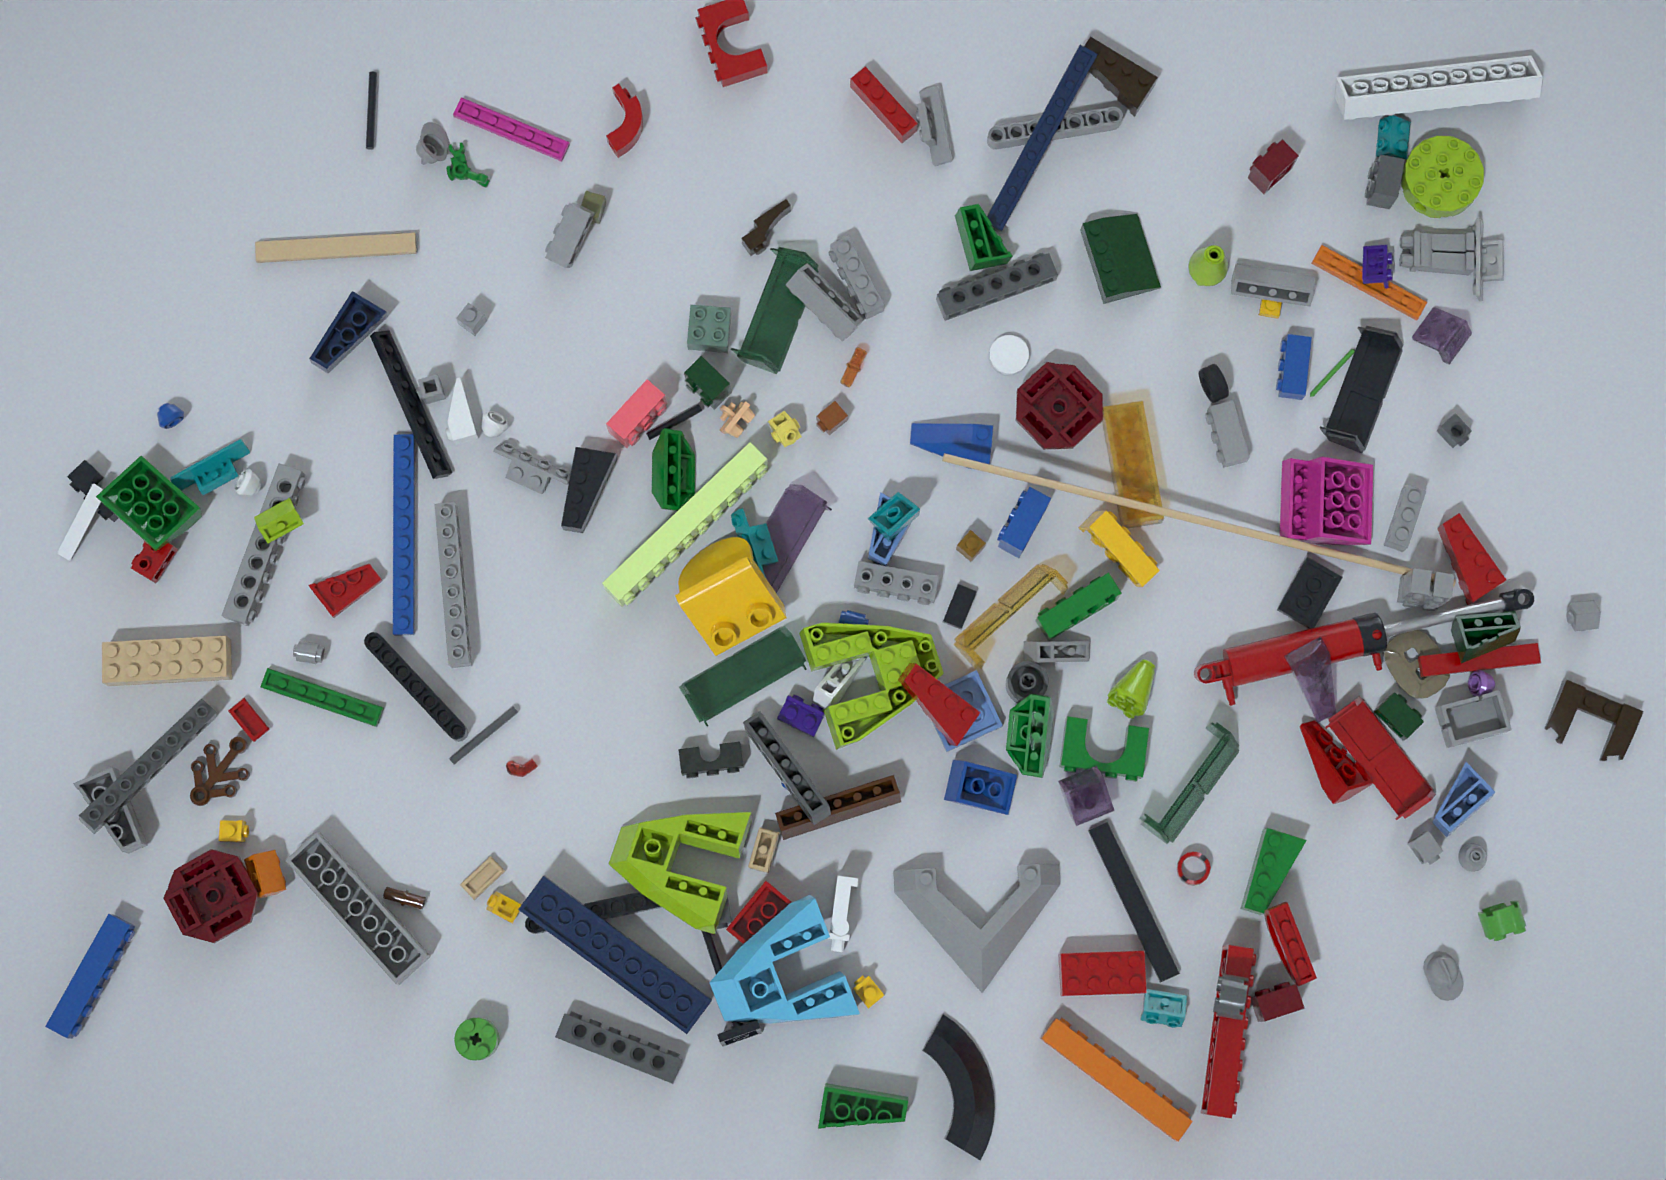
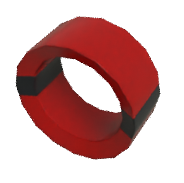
(1206, 863)

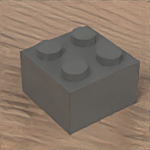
(1384, 182)

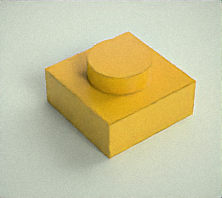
(1270, 308)

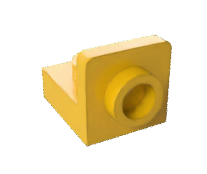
(233, 831)
(503, 906)
(867, 991)

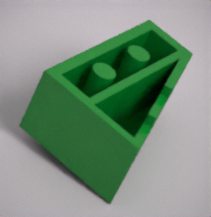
(979, 240)

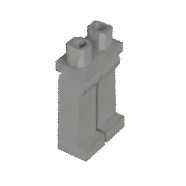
(1439, 253)

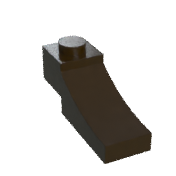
(756, 240)

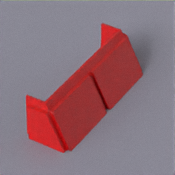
(1381, 758)

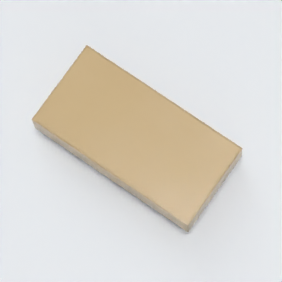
(482, 878)

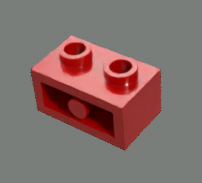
(153, 563)

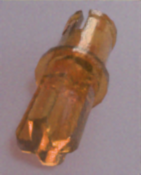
(853, 367)

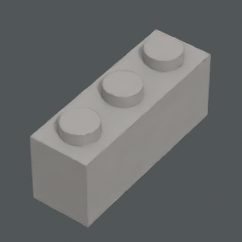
(569, 234)
(1227, 434)
(1404, 518)

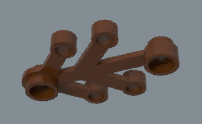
(217, 774)

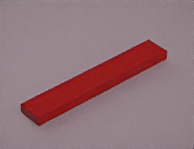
(1500, 658)

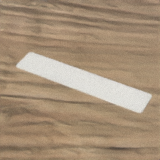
(80, 523)

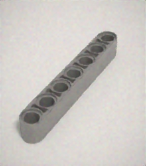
(1066, 131)

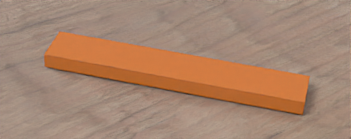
(1352, 274)

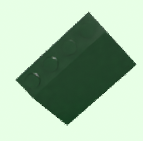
(1119, 257)

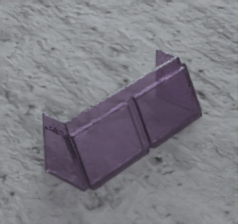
(790, 529)

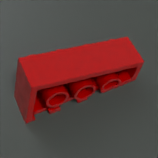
(1469, 559)
(944, 707)

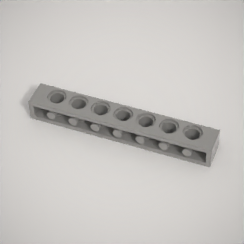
(453, 585)
(232, 610)

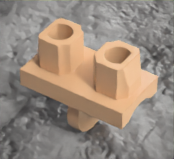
(742, 411)

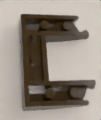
(1621, 716)

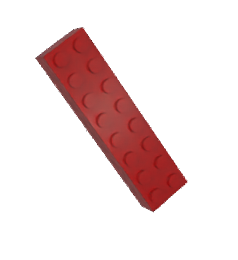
(1227, 1041)

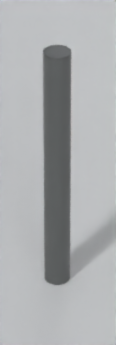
(483, 735)

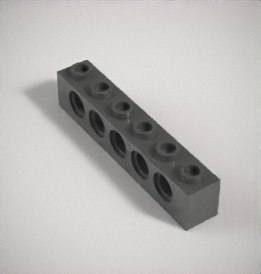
(952, 309)
(787, 768)
(567, 1033)

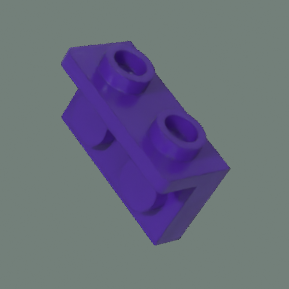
(1376, 265)
(801, 715)

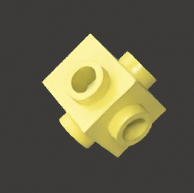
(784, 429)

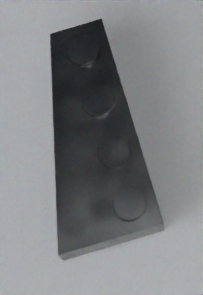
(586, 482)

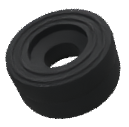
(1213, 383)

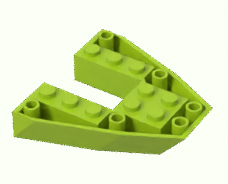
(889, 653)
(648, 850)

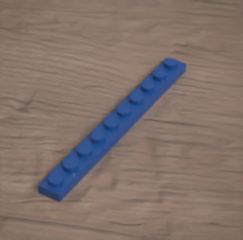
(403, 534)

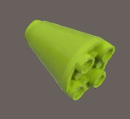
(1208, 266)
(1133, 690)

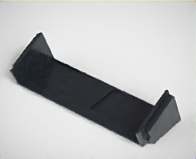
(1364, 388)

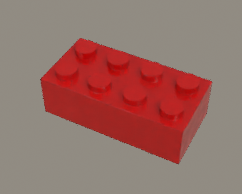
(1102, 973)

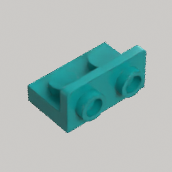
(1164, 1008)

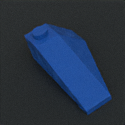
(959, 440)

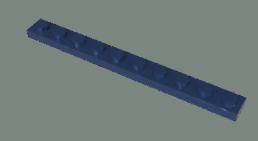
(1041, 137)

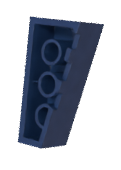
(349, 328)

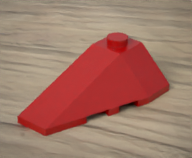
(1336, 772)

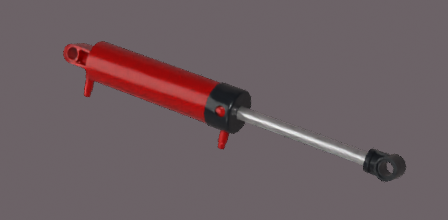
(1344, 641)

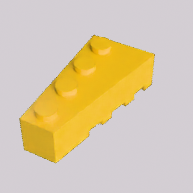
(1120, 547)

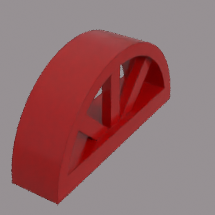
(1289, 943)

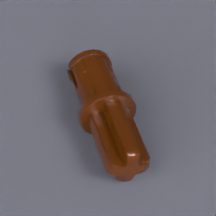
(404, 898)

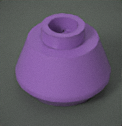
(1480, 683)

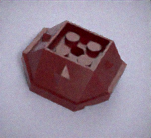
(1064, 386)
(190, 896)

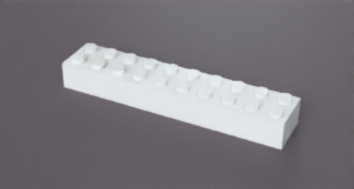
(1438, 87)

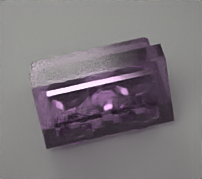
(1443, 333)

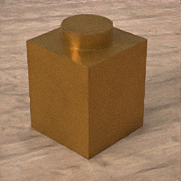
(970, 546)

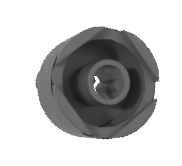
(1031, 672)
(1232, 996)

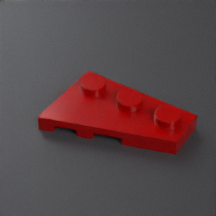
(345, 589)

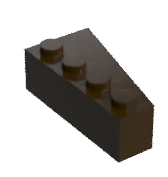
(1121, 76)

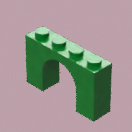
(1129, 765)

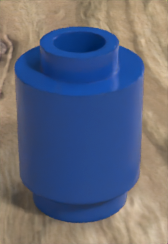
(852, 617)

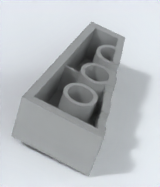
(124, 825)

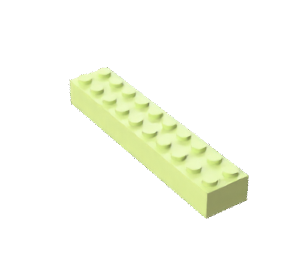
(686, 525)

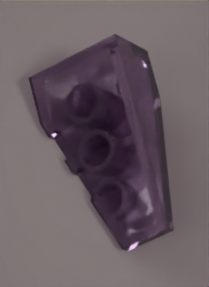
(1314, 676)

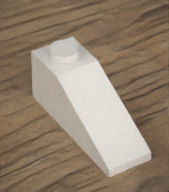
(460, 418)
(836, 683)

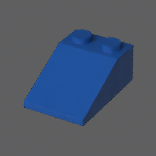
(980, 787)

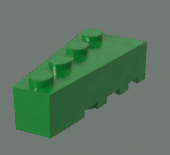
(1078, 607)
(1270, 867)
(855, 1106)

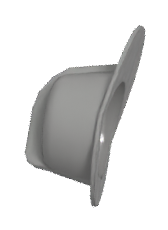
(432, 144)
(1443, 975)

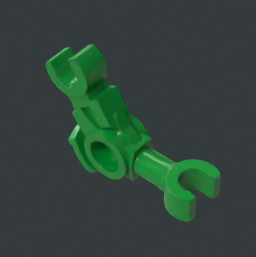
(461, 170)

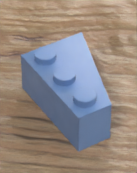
(880, 549)
(1463, 800)

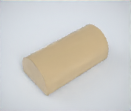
(764, 850)

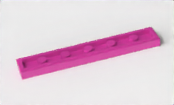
(511, 129)

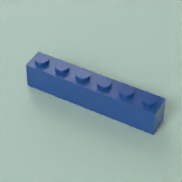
(90, 976)

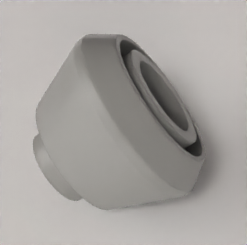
(1467, 856)

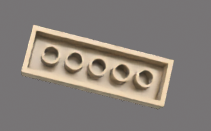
(166, 661)

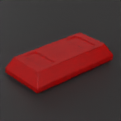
(248, 720)

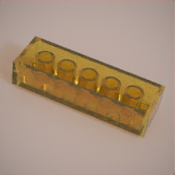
(1131, 462)

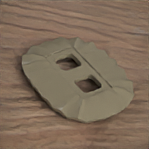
(1405, 672)

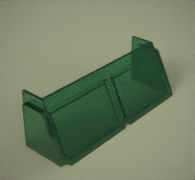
(775, 314)
(742, 674)
(1200, 784)

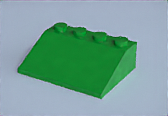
(150, 504)

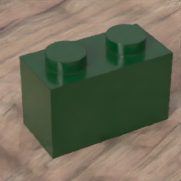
(1399, 716)

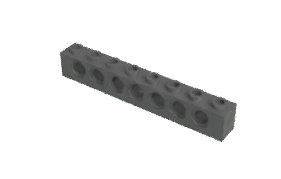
(147, 766)

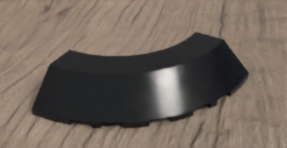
(969, 1086)

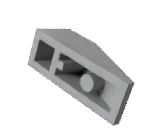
(1056, 651)

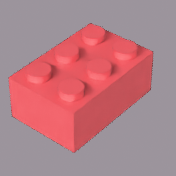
(637, 414)

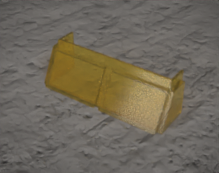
(1008, 605)

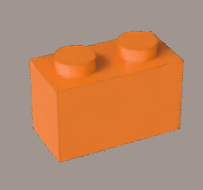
(266, 873)

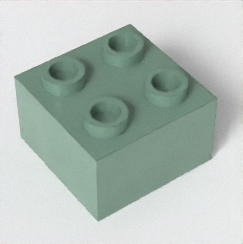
(709, 328)

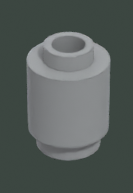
(308, 652)

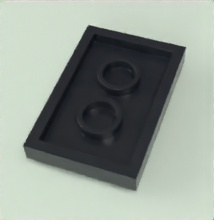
(1309, 593)

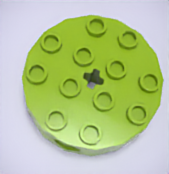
(1446, 158)

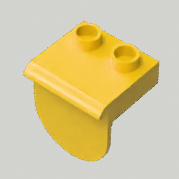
(727, 595)

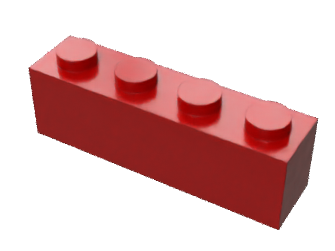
(883, 104)

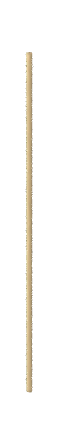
(1177, 515)

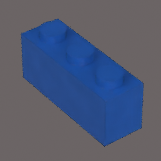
(1294, 366)

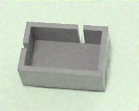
(1417, 589)
(1473, 720)

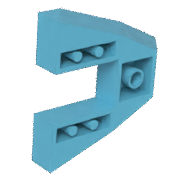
(749, 985)

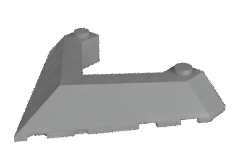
(978, 950)

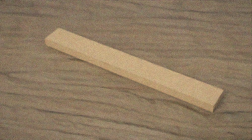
(335, 247)

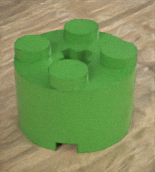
(1502, 920)
(470, 1028)

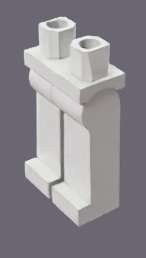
(840, 910)

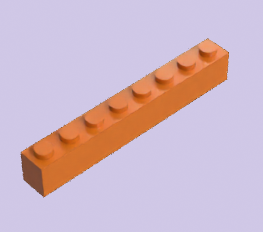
(1117, 1080)

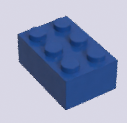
(1023, 521)

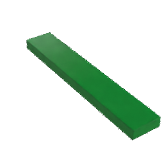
(322, 697)

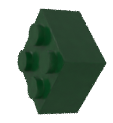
(707, 383)

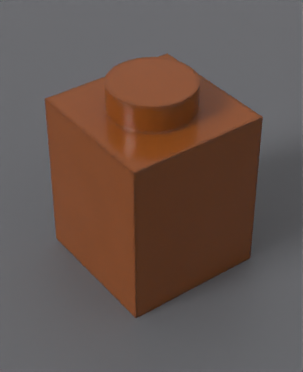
(831, 418)

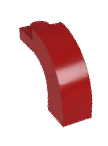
(629, 132)

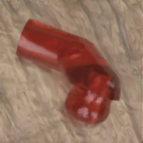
(520, 770)

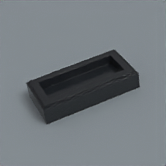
(959, 606)

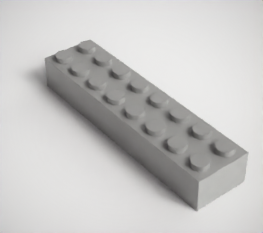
(358, 908)

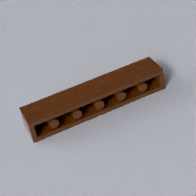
(843, 806)

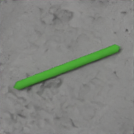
(1332, 372)

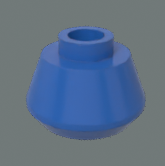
(169, 415)

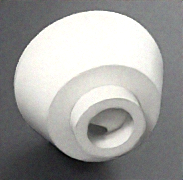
(493, 424)
(247, 483)

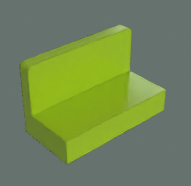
(278, 520)

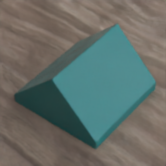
(894, 516)

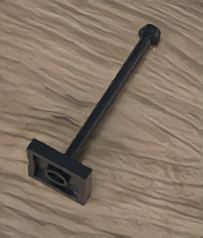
(738, 1030)

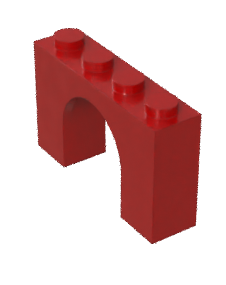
(729, 67)

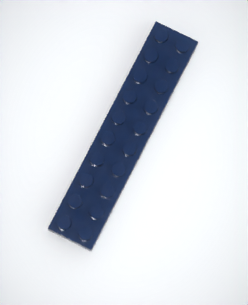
(615, 954)

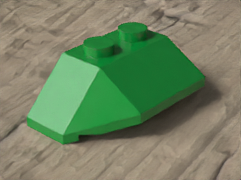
(673, 470)
(1030, 734)

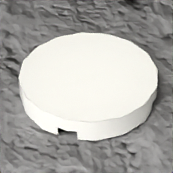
(1009, 354)

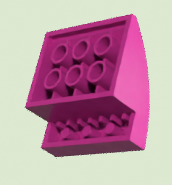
(1326, 501)

